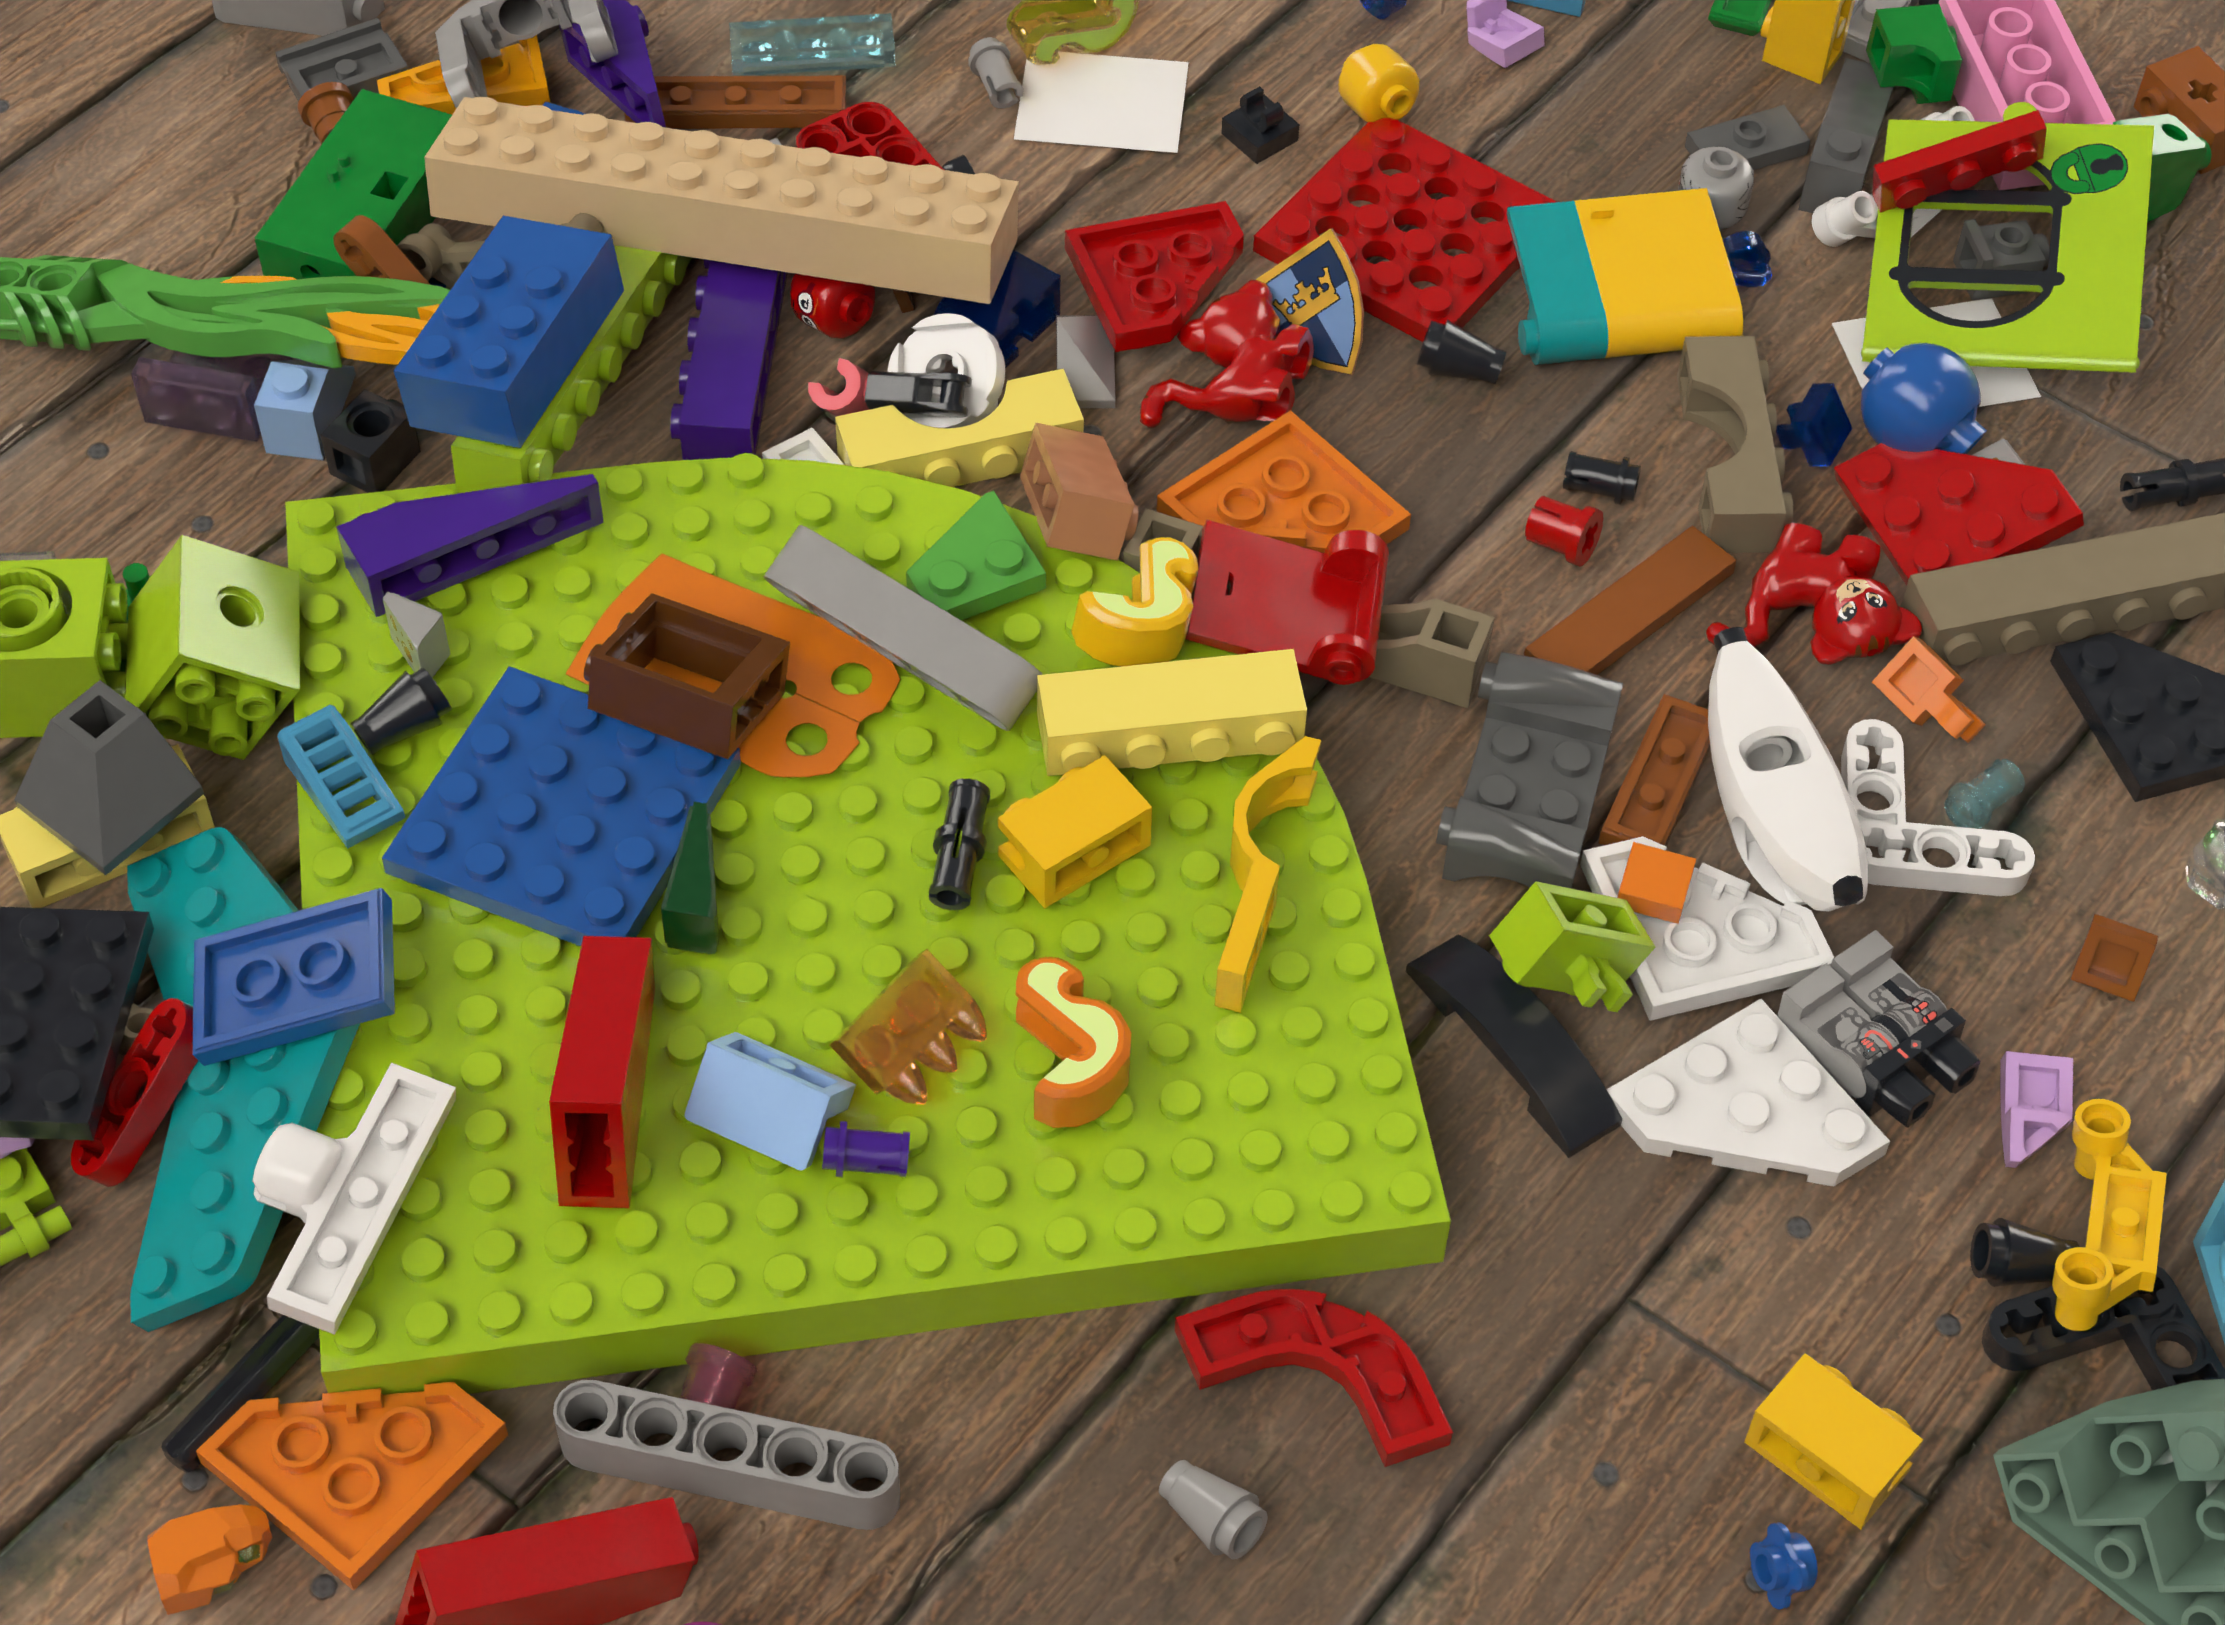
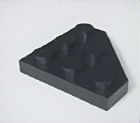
(2148, 711)

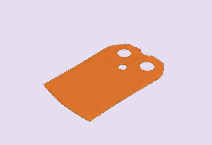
(814, 655)

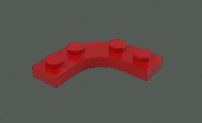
(1320, 1335)

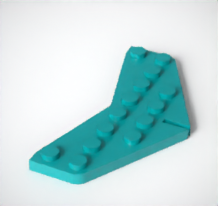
(203, 1219)

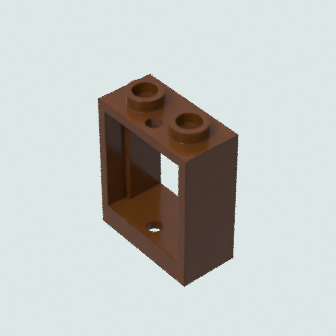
(717, 722)

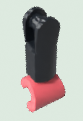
(904, 390)

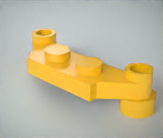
(2121, 1222)

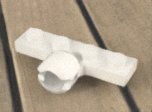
(347, 1192)

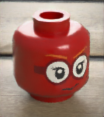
(832, 305)

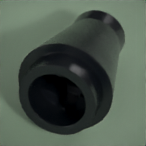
(1459, 354)
(402, 711)
(2014, 1253)

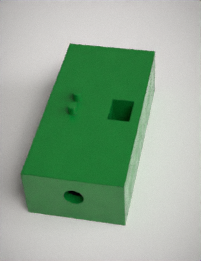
(364, 167)

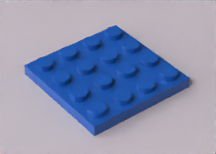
(556, 813)

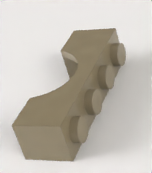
(1725, 390)

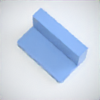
(765, 1099)

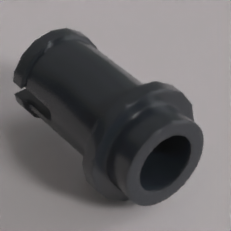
(1602, 476)

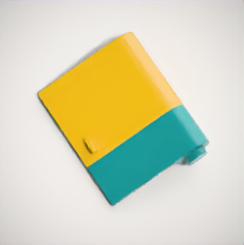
(1622, 276)

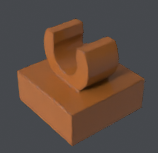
(2114, 957)

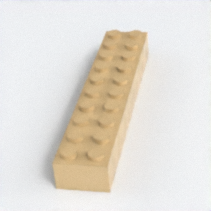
(728, 198)

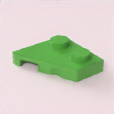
(978, 563)

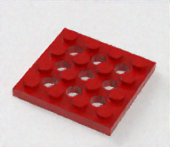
(1417, 255)

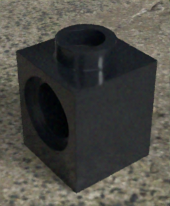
(370, 442)

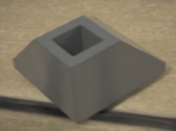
(105, 779)

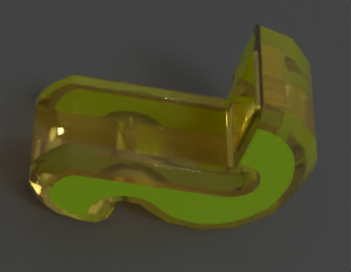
(1082, 25)

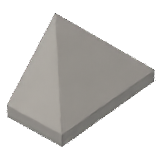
(1086, 359)

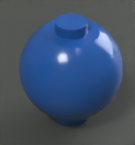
(1922, 400)

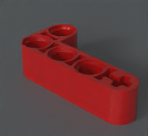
(866, 131)

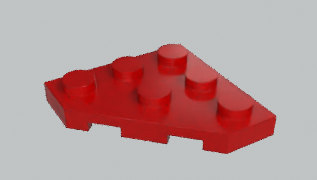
(1154, 269)
(1954, 506)

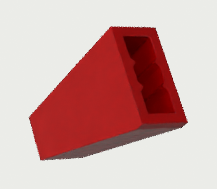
(602, 1072)
(555, 1571)

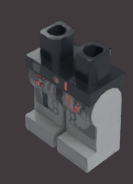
(1879, 1031)

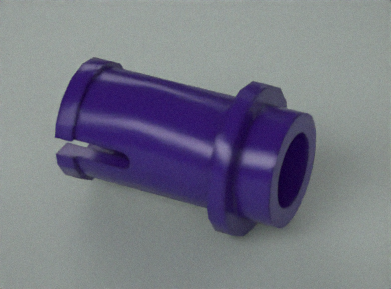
(865, 1151)

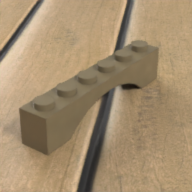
(1420, 645)

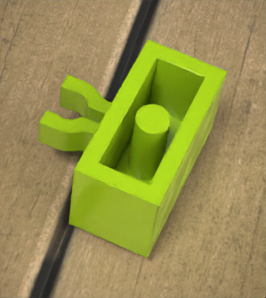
(1573, 944)

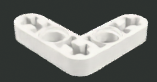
(1892, 833)

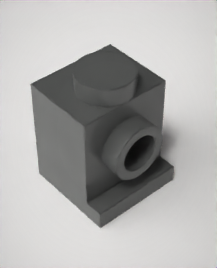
(2000, 248)

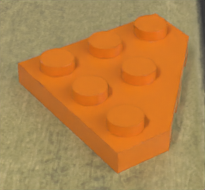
(1286, 488)
(353, 1468)

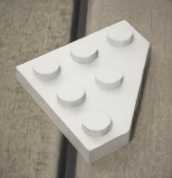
(1725, 942)
(1749, 1103)

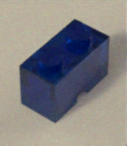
(1020, 308)

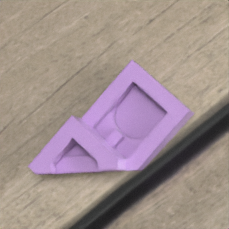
(1501, 32)
(2034, 1102)

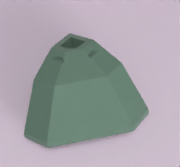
(2133, 1499)

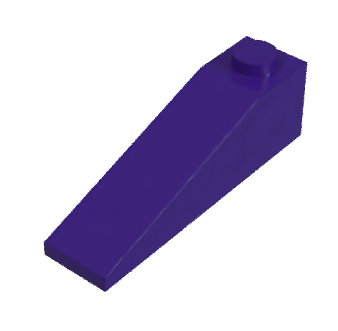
(627, 76)
(450, 538)

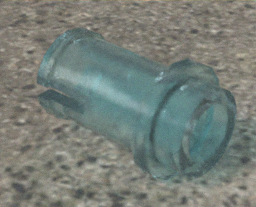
(1973, 802)

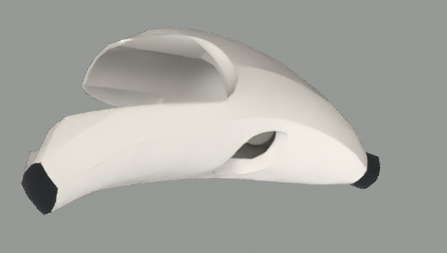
(1781, 784)

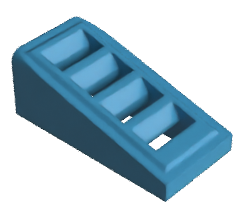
(321, 741)

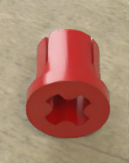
(1565, 529)

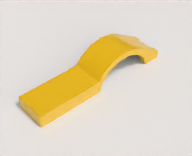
(1279, 785)

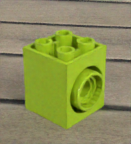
(57, 638)
(214, 647)

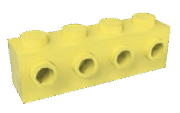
(1171, 711)

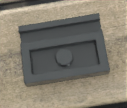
(348, 56)

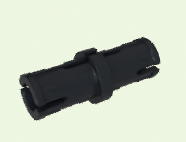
(2179, 483)
(955, 874)

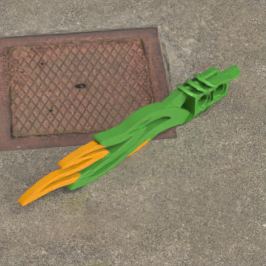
(213, 317)

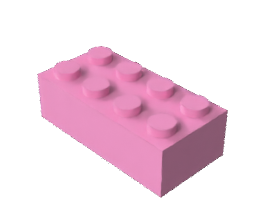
(2022, 55)

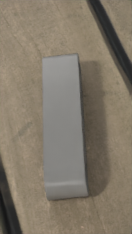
(904, 627)
(705, 1429)

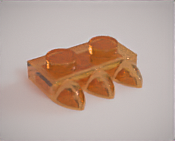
(909, 1025)

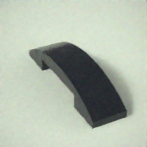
(1523, 1037)

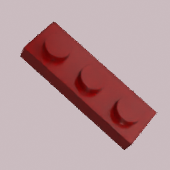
(1959, 162)

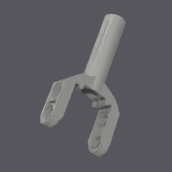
(469, 36)

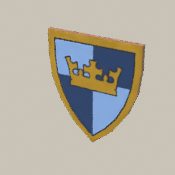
(1323, 294)

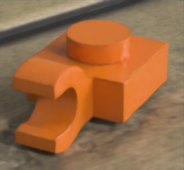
(1923, 687)

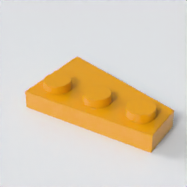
(509, 78)

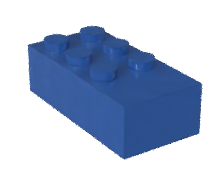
(510, 331)

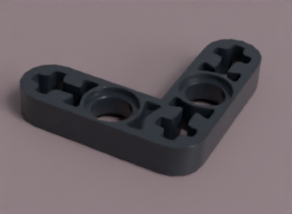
(2134, 1322)

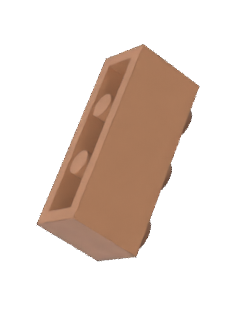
(1077, 492)

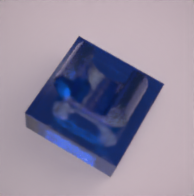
(1816, 425)

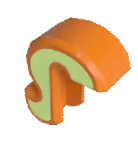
(1080, 1031)

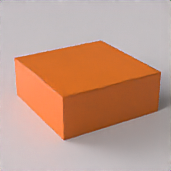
(1656, 882)

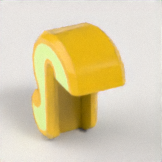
(1153, 622)

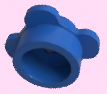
(1783, 1564)

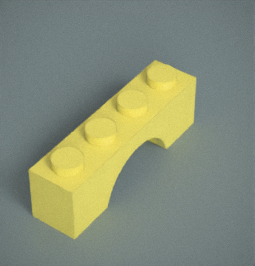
(965, 454)

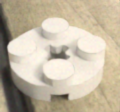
(972, 353)

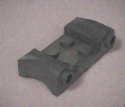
(1531, 773)

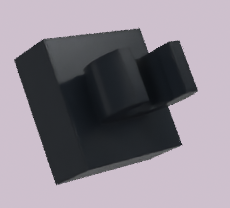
(1259, 126)

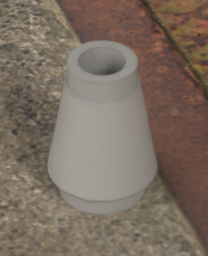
(1214, 1509)

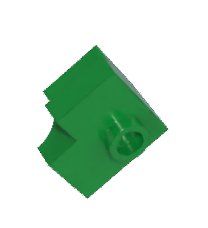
(1915, 51)

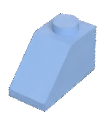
(299, 404)

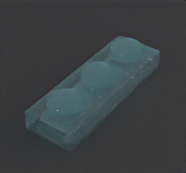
(812, 44)

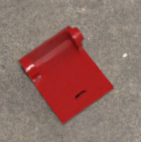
(1292, 599)

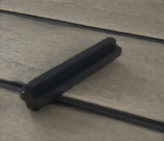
(245, 1381)

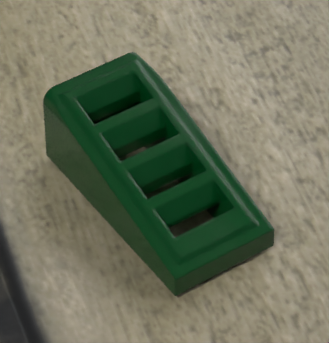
(690, 896)

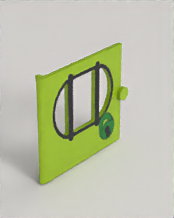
(2095, 265)

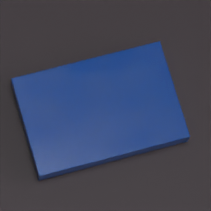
(293, 977)

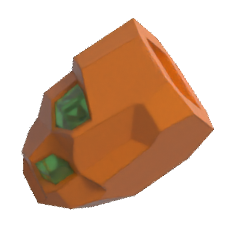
(206, 1553)

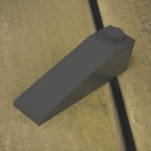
(1846, 136)

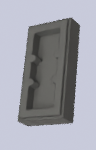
(1759, 137)

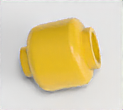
(1378, 83)

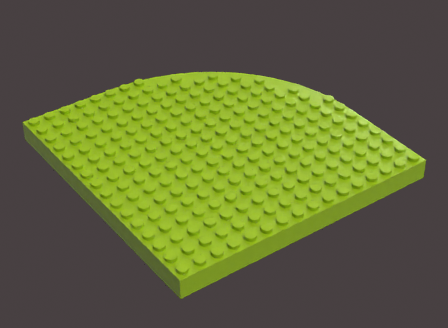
(1226, 1164)

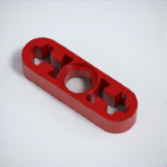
(162, 1058)

